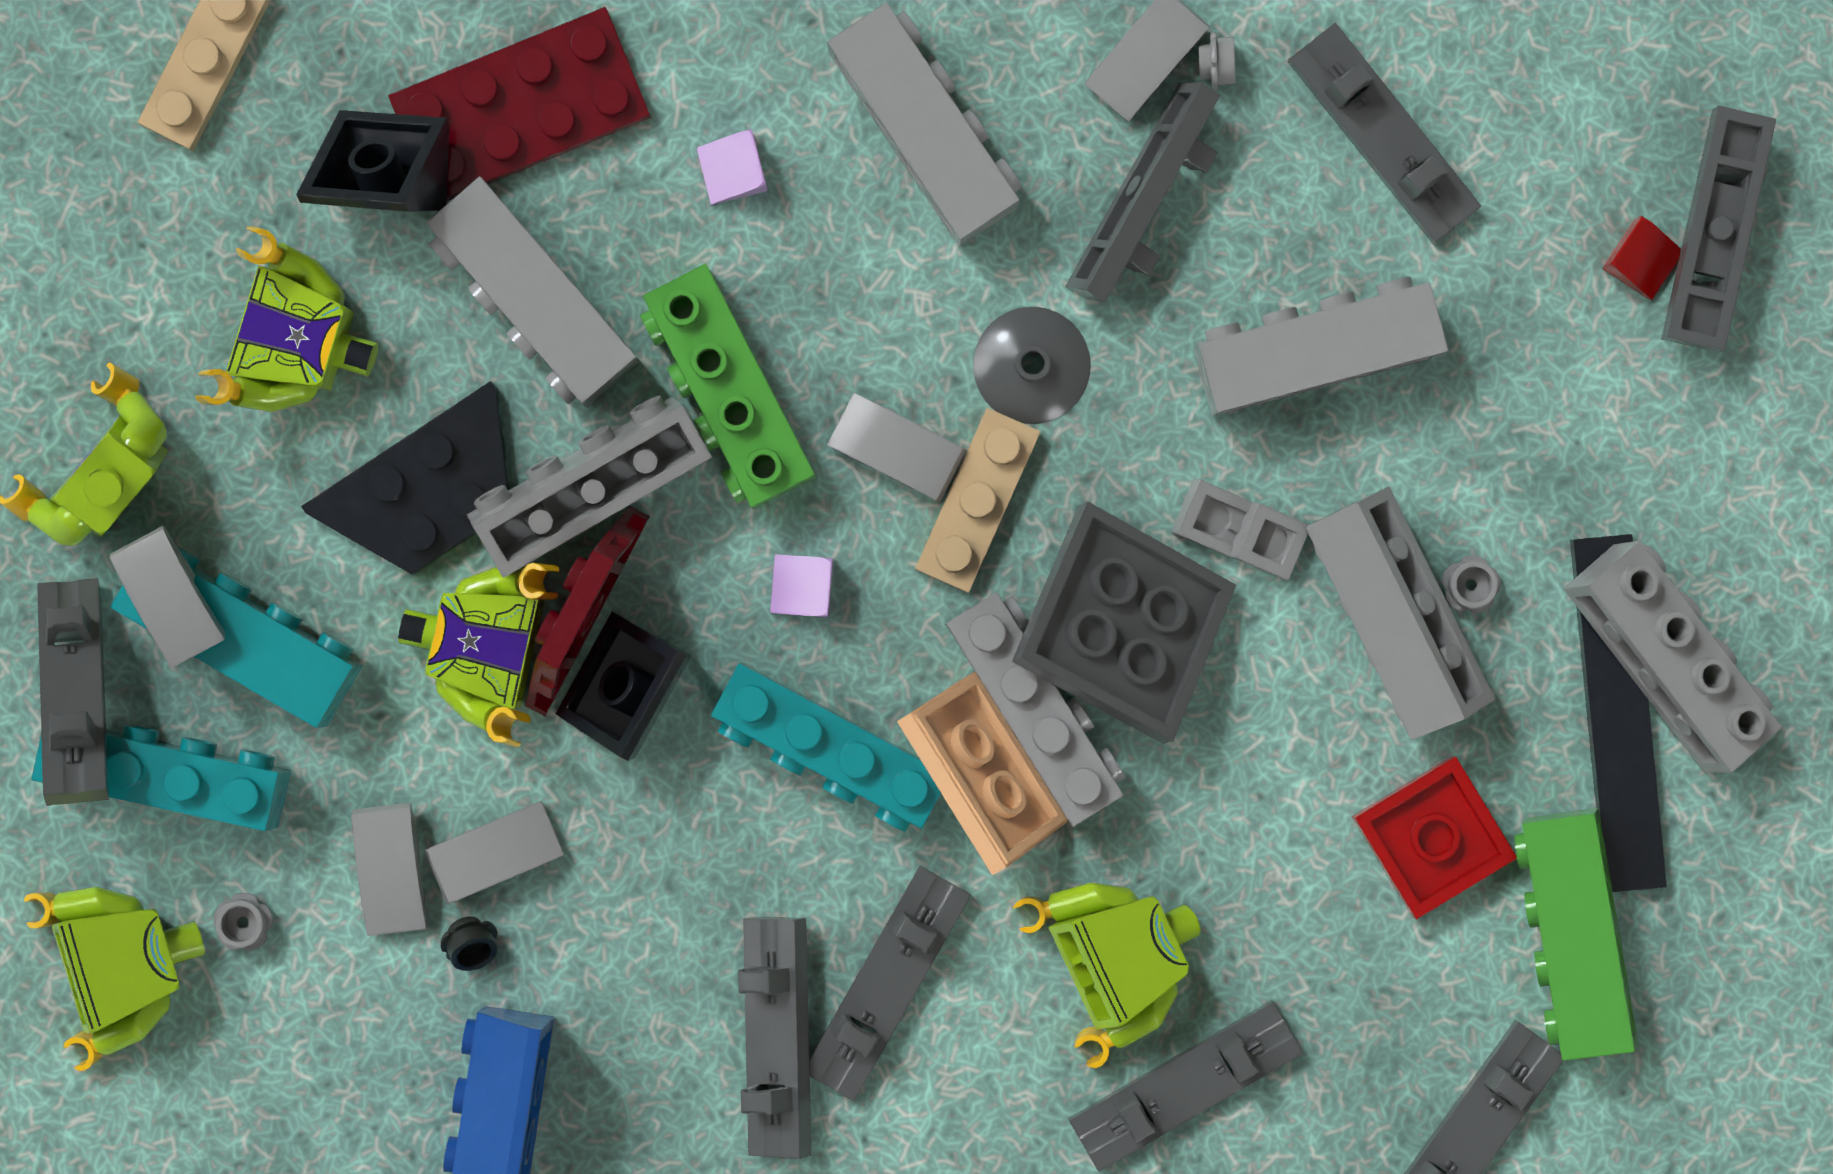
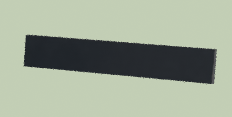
(1619, 750)

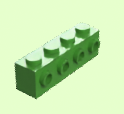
(728, 387)
(1578, 934)

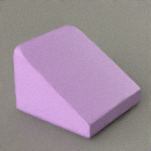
(732, 167)
(801, 585)

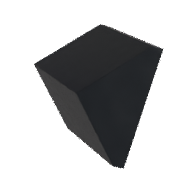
(381, 163)
(623, 686)

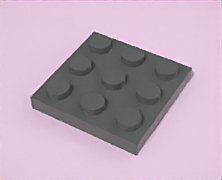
(1124, 623)

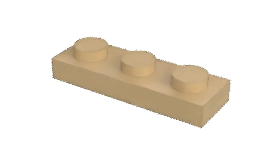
(201, 68)
(977, 500)

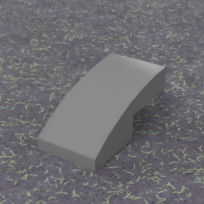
(1147, 56)
(896, 447)
(1240, 529)
(167, 597)
(494, 852)
(389, 869)

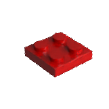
(1434, 837)

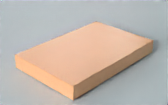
(983, 772)

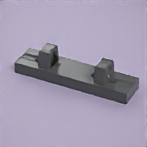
(1384, 133)
(1166, 149)
(1719, 228)
(72, 692)
(887, 982)
(776, 1037)
(1185, 1086)
(1479, 1118)

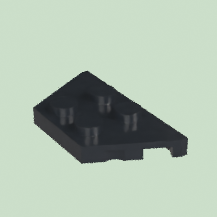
(418, 492)

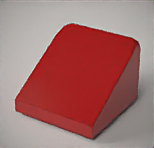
(1643, 258)

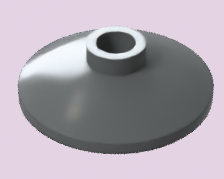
(1025, 395)

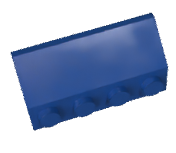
(501, 1092)

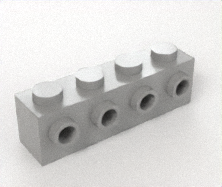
(924, 124)
(533, 294)
(1320, 348)
(587, 485)
(1400, 614)
(1674, 656)
(1036, 712)

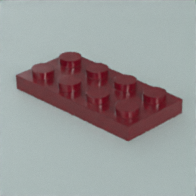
(530, 100)

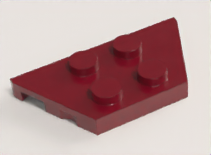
(590, 586)

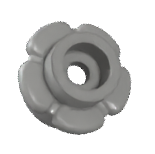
(1217, 61)
(1486, 581)
(227, 925)

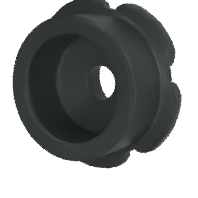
(470, 943)

